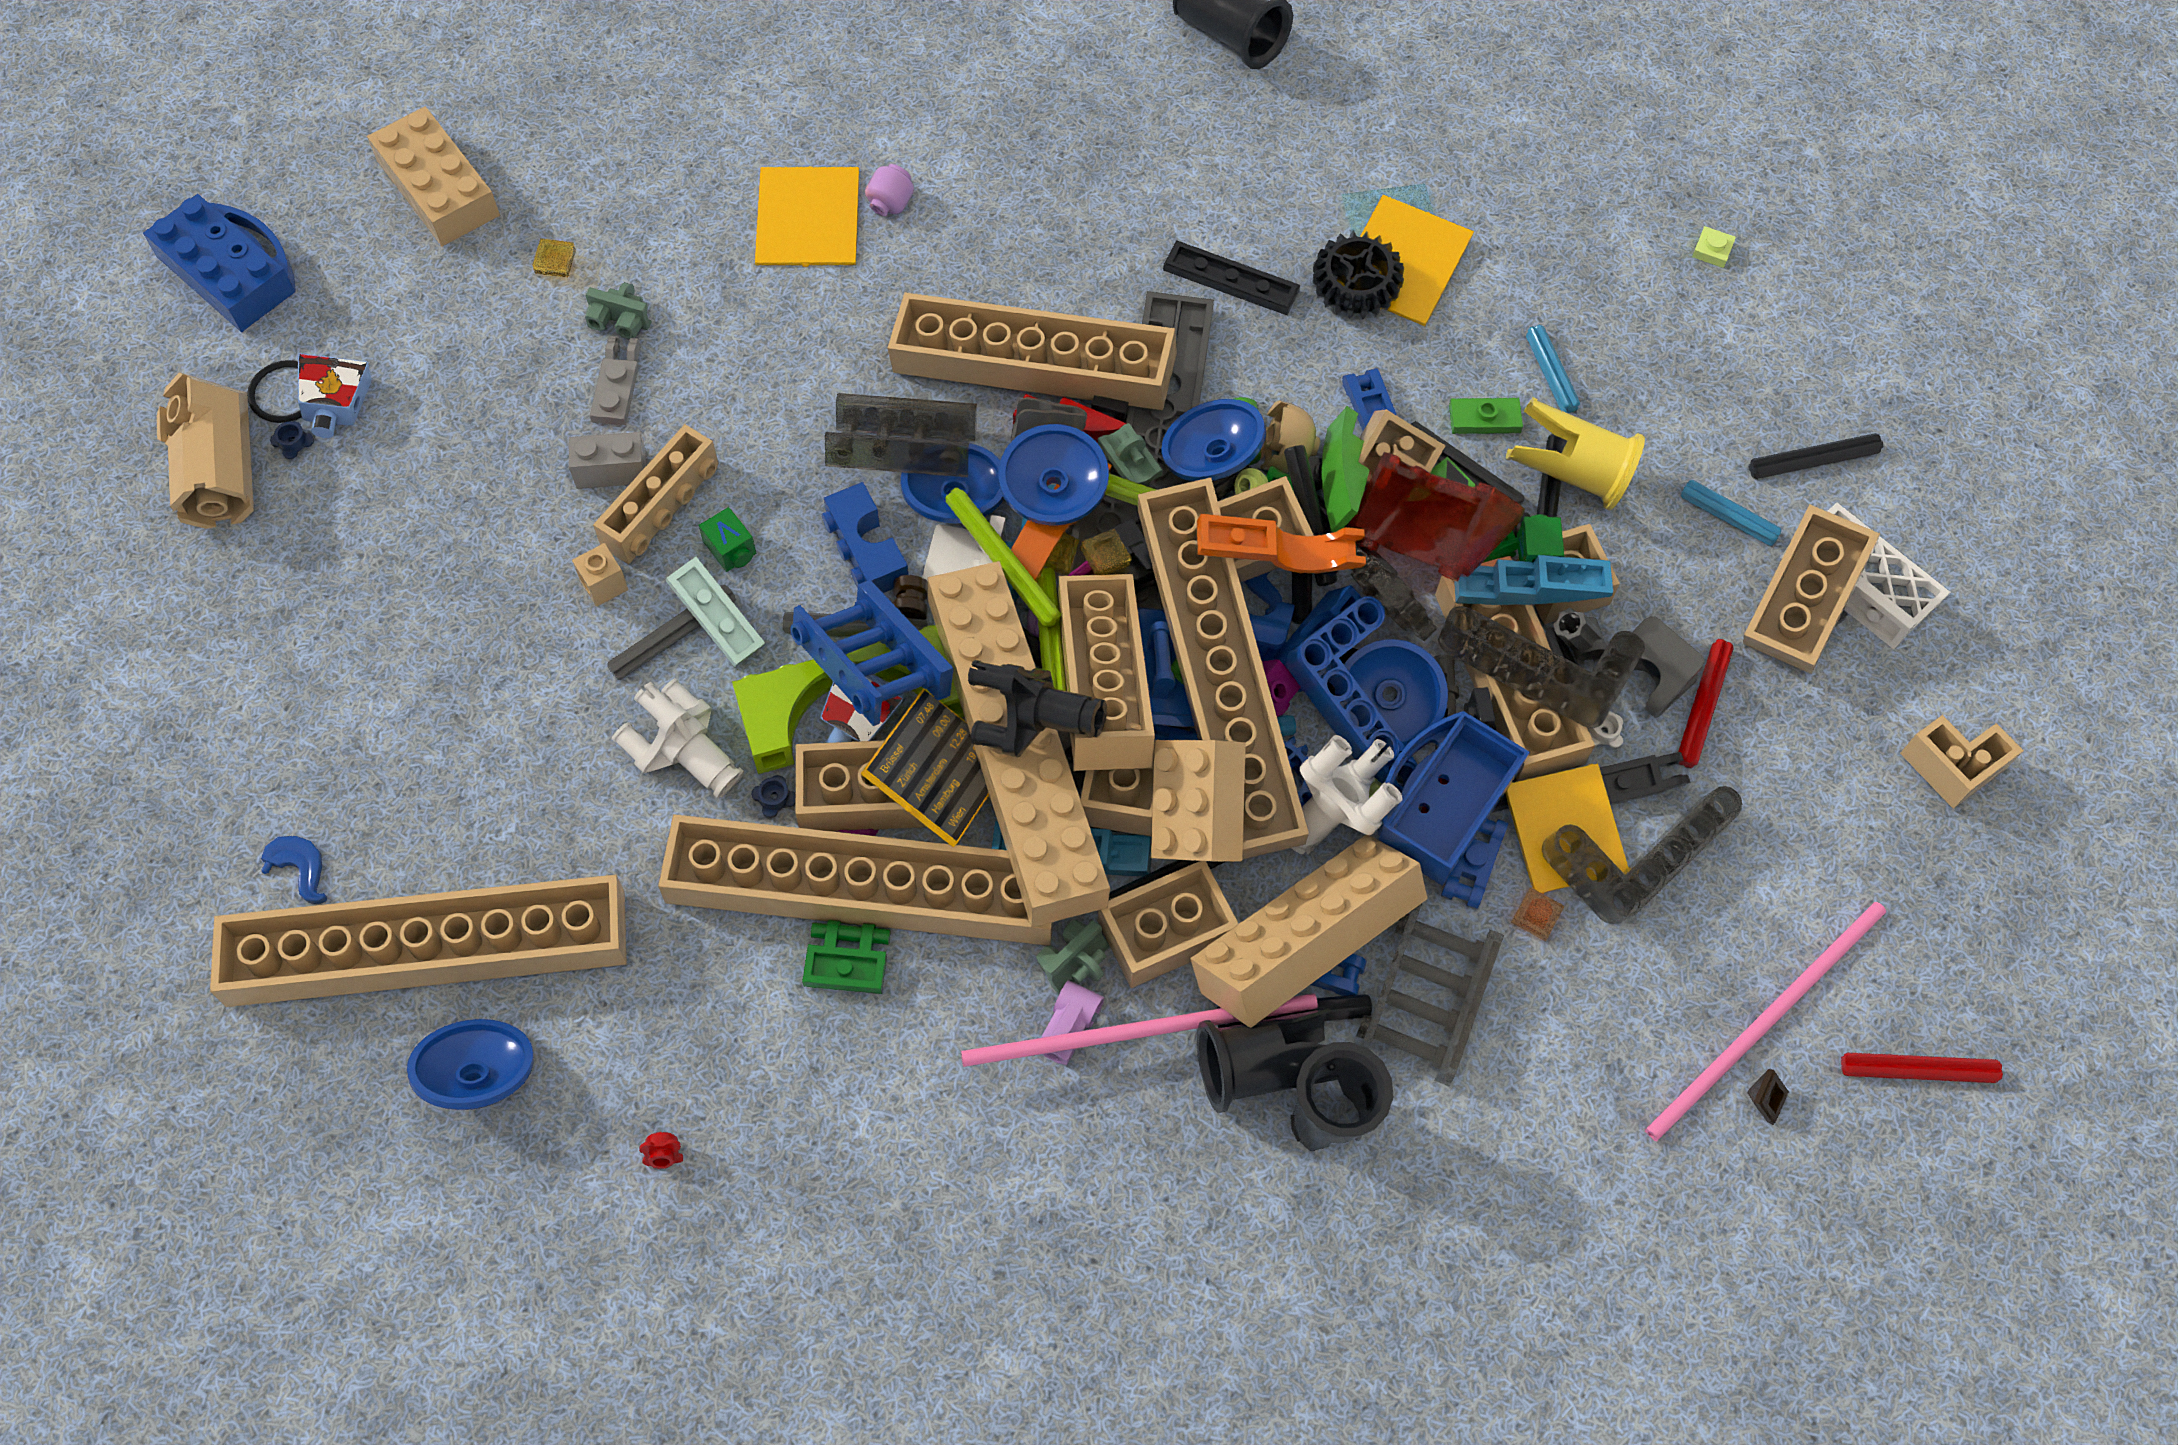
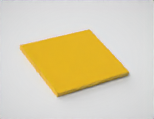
(807, 216)
(1427, 249)

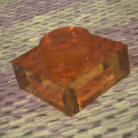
(1537, 914)

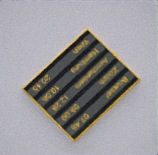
(931, 768)

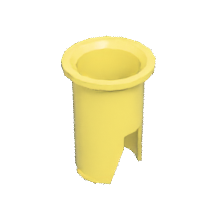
(1591, 458)

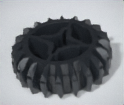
(1366, 290)

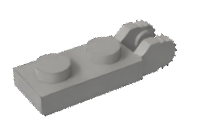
(615, 383)

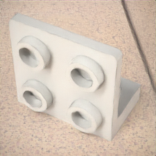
(957, 549)

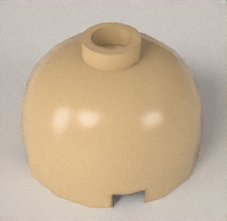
(1288, 428)

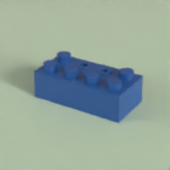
(235, 284)
(1478, 773)

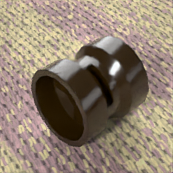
(910, 596)

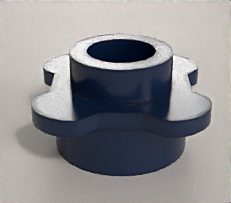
(285, 432)
(770, 786)

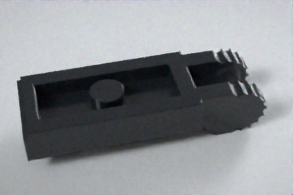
(1640, 778)

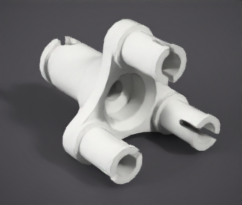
(680, 738)
(1342, 792)

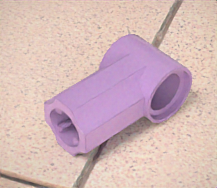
(1072, 1014)

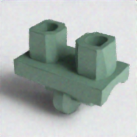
(617, 306)
(1130, 455)
(1078, 958)

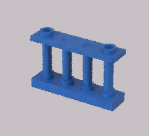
(890, 628)

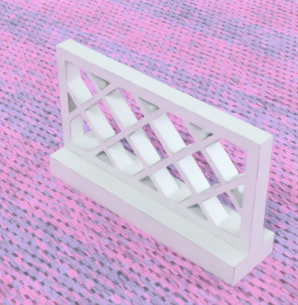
(1881, 611)

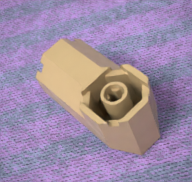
(207, 451)

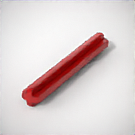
(1705, 702)
(1921, 1067)

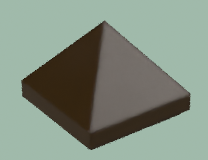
(1769, 1095)

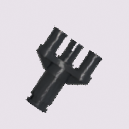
(1032, 708)

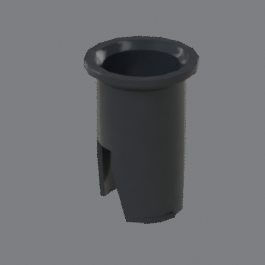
(1249, 26)
(1257, 1059)
(1362, 1081)

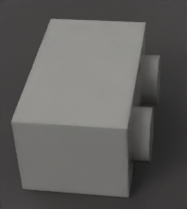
(606, 459)

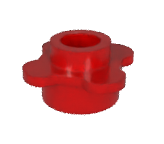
(661, 1150)

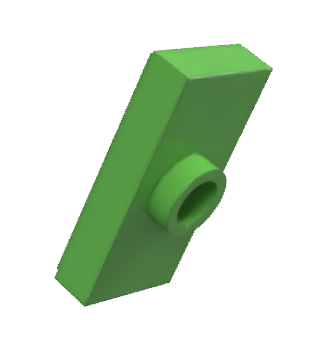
(1485, 415)

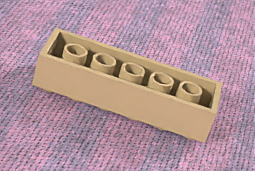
(1107, 663)
(1549, 736)
(1309, 929)

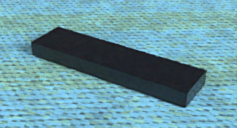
(1231, 277)

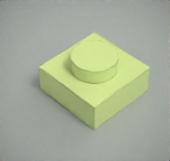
(1714, 247)

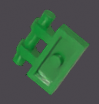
(846, 967)

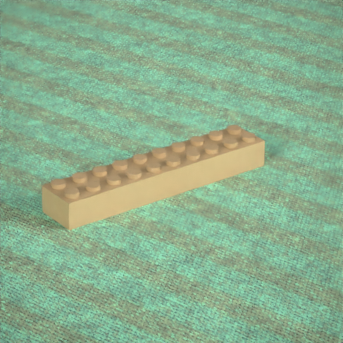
(1221, 661)
(1032, 793)
(845, 879)
(418, 940)

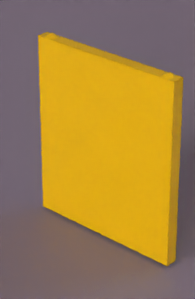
(1556, 800)

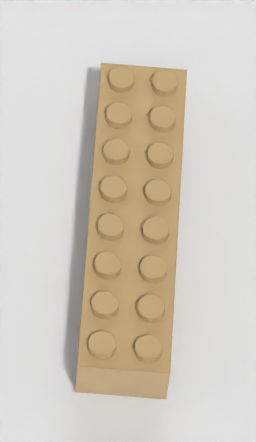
(1032, 350)

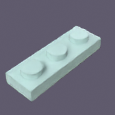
(715, 611)

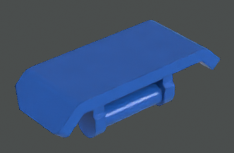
(1166, 693)

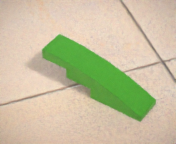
(1341, 472)

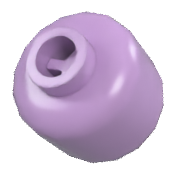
(889, 190)

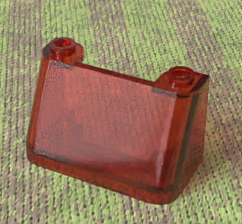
(1433, 517)

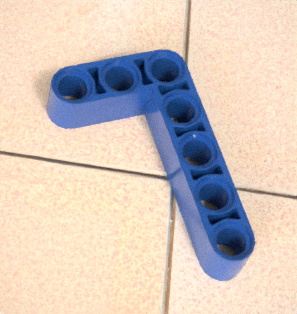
(1349, 694)

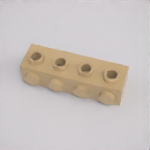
(657, 494)

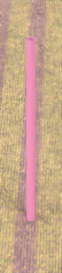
(1764, 1022)
(1118, 1033)

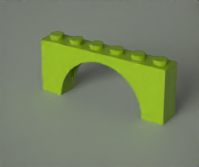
(778, 699)

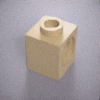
(600, 574)

